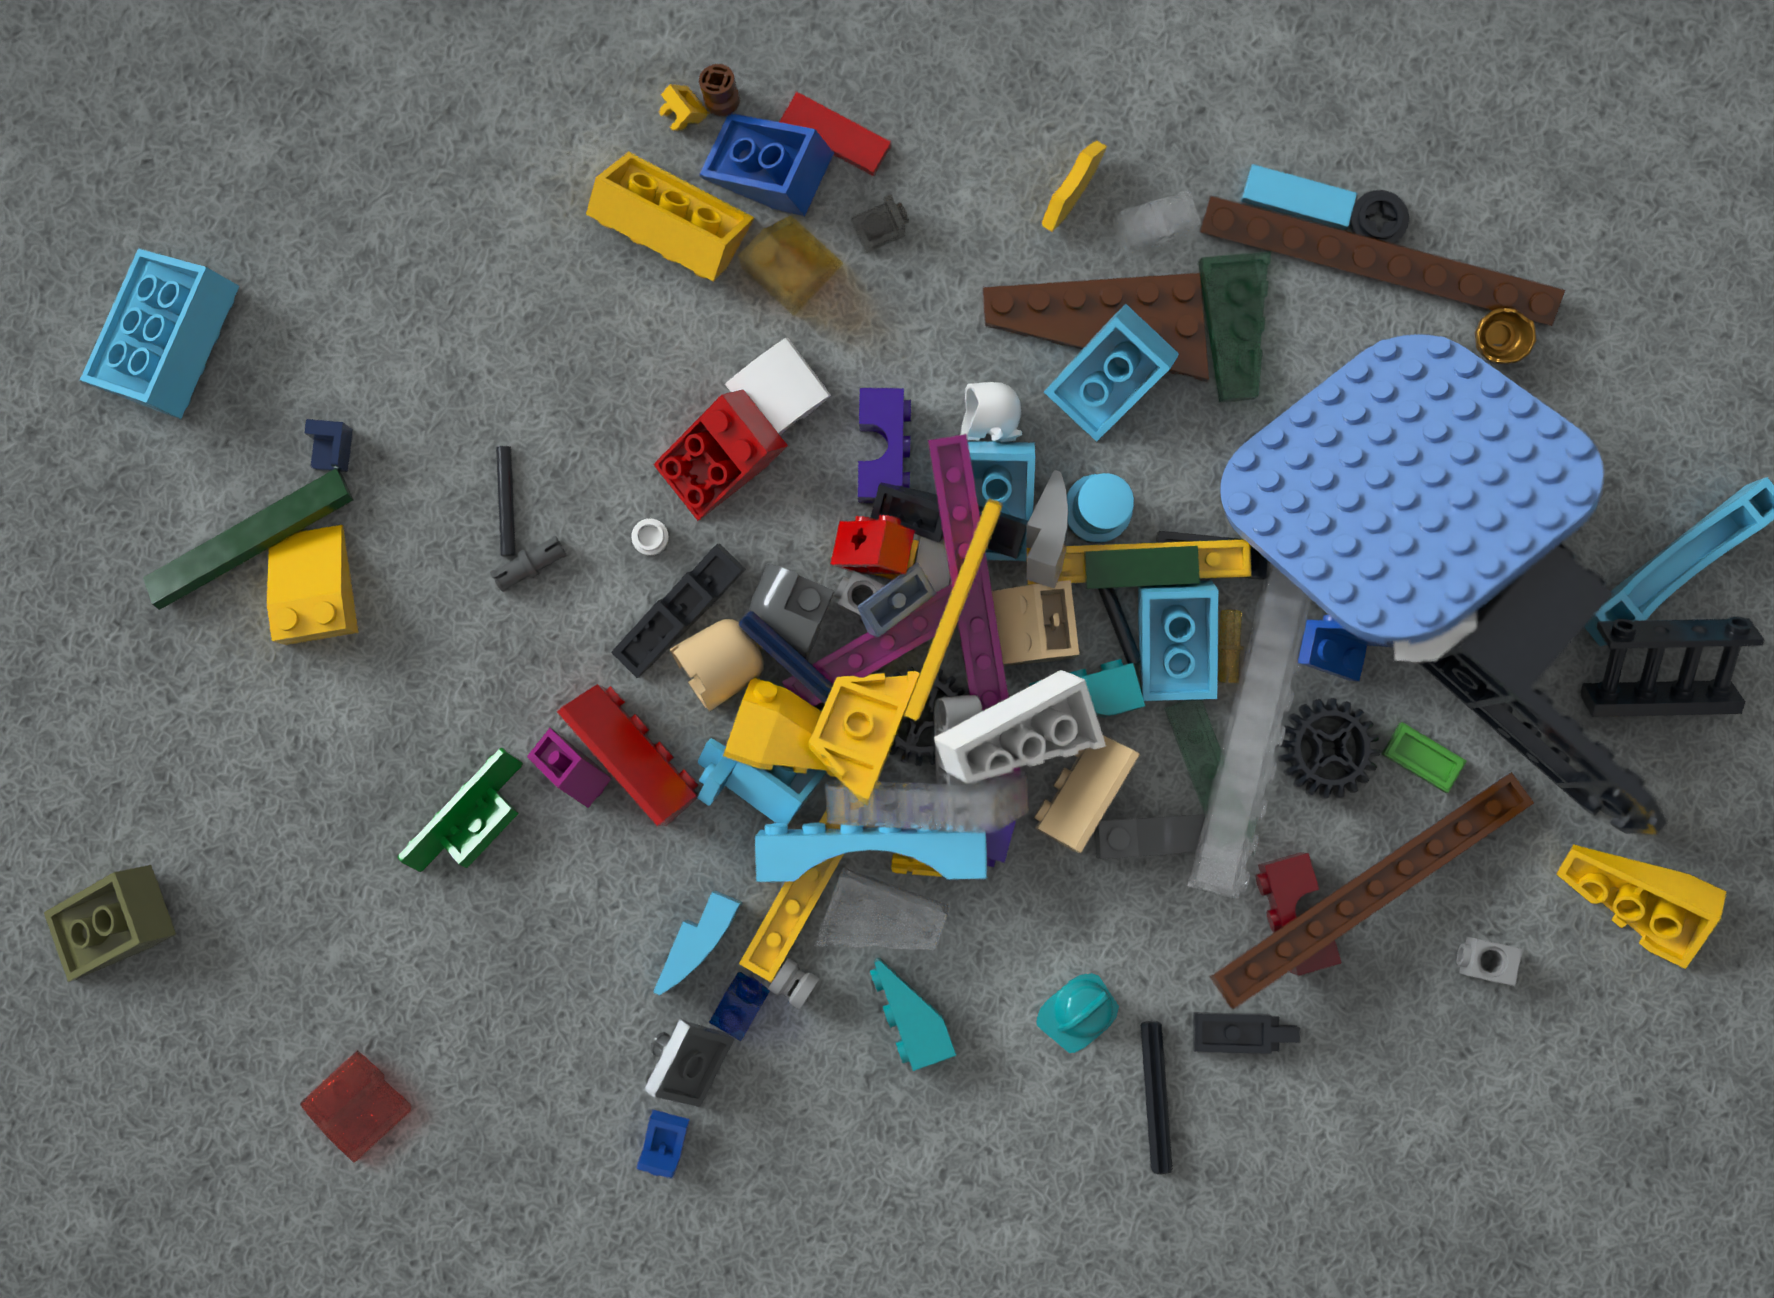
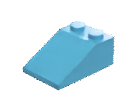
(1111, 372)
(1006, 475)
(1178, 641)

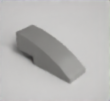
(1048, 533)

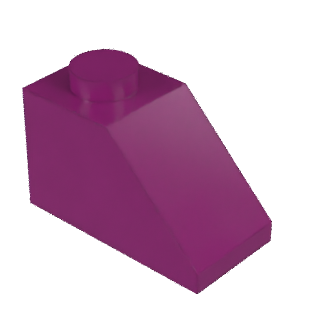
(568, 768)

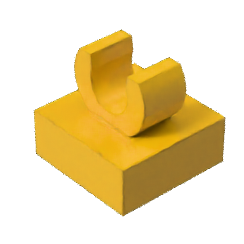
(684, 104)

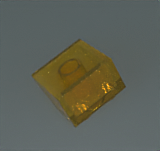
(789, 263)

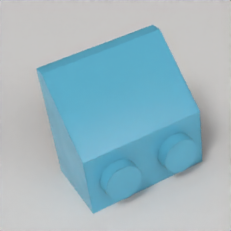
(774, 792)

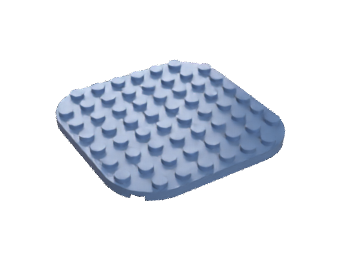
(1411, 488)

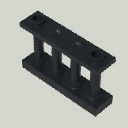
(1675, 697)

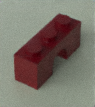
(1284, 884)

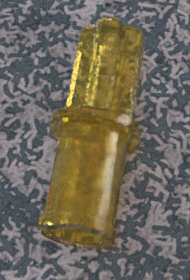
(1229, 645)

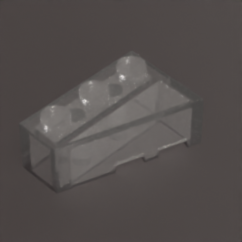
(880, 916)

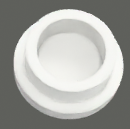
(650, 537)

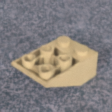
(1036, 623)

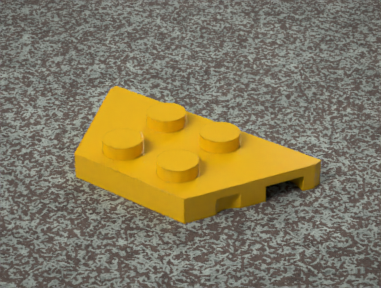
(861, 727)

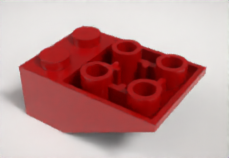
(720, 453)

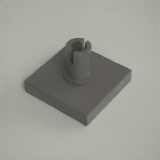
(687, 1062)

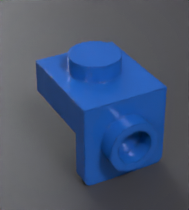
(663, 1144)

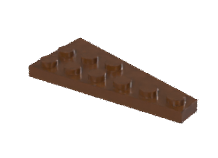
(1078, 310)

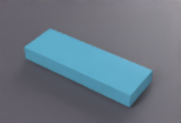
(1299, 197)

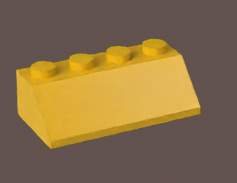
(668, 215)

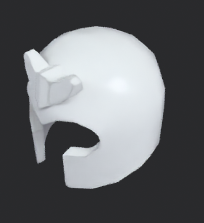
(991, 410)

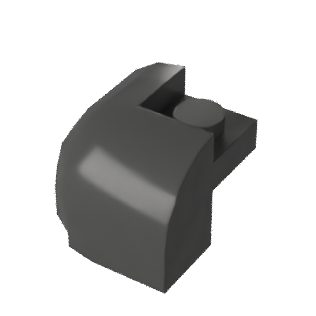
(791, 606)

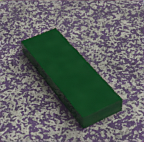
(1141, 567)

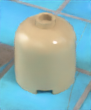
(720, 661)

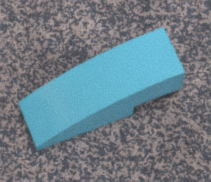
(697, 941)

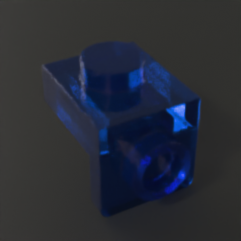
(739, 1006)

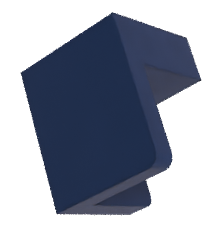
(330, 444)

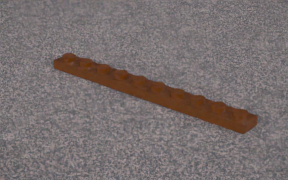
(1380, 259)
(1370, 891)

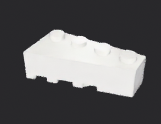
(1025, 729)

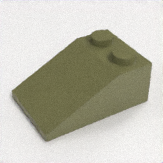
(109, 921)

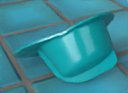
(1078, 1012)

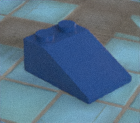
(768, 162)

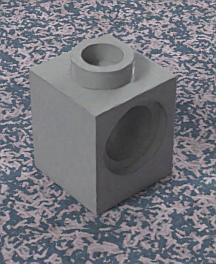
(849, 586)
(1504, 965)

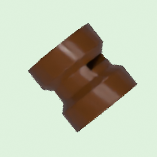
(719, 90)

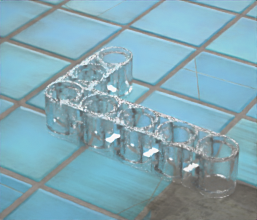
(928, 806)

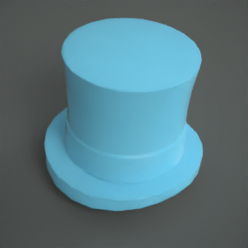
(1099, 507)

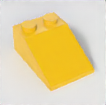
(310, 587)

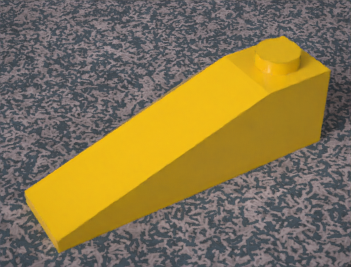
(774, 729)
(1661, 904)

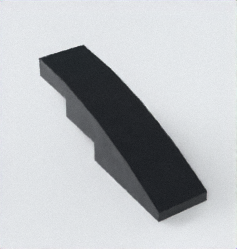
(921, 513)
(678, 610)

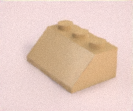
(1085, 794)

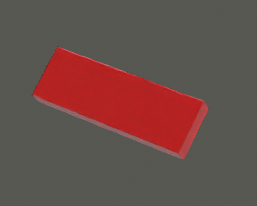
(844, 137)

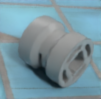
(786, 978)

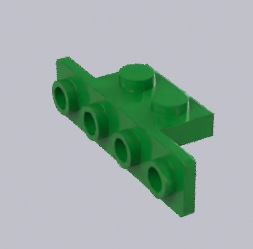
(469, 818)

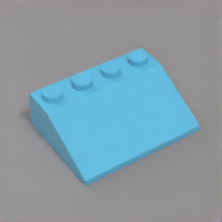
(160, 332)

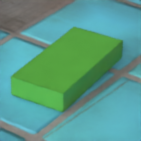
(1424, 757)

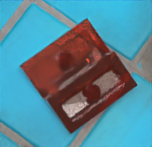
(355, 1106)

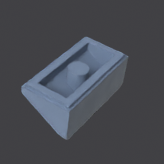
(896, 600)

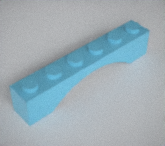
(1698, 547)
(789, 853)

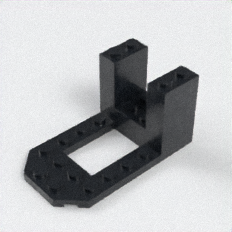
(1509, 651)

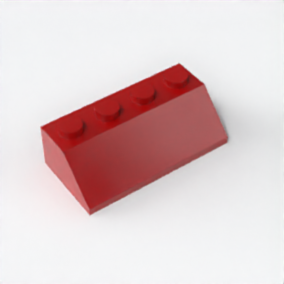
(629, 754)

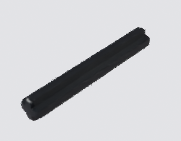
(1156, 1097)

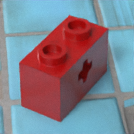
(873, 545)

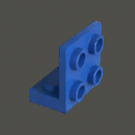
(1334, 649)

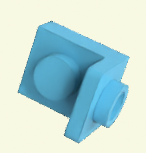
(716, 770)

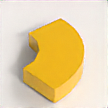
(1074, 185)

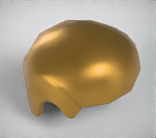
(1506, 328)

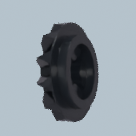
(1390, 207)

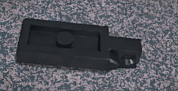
(1240, 1033)

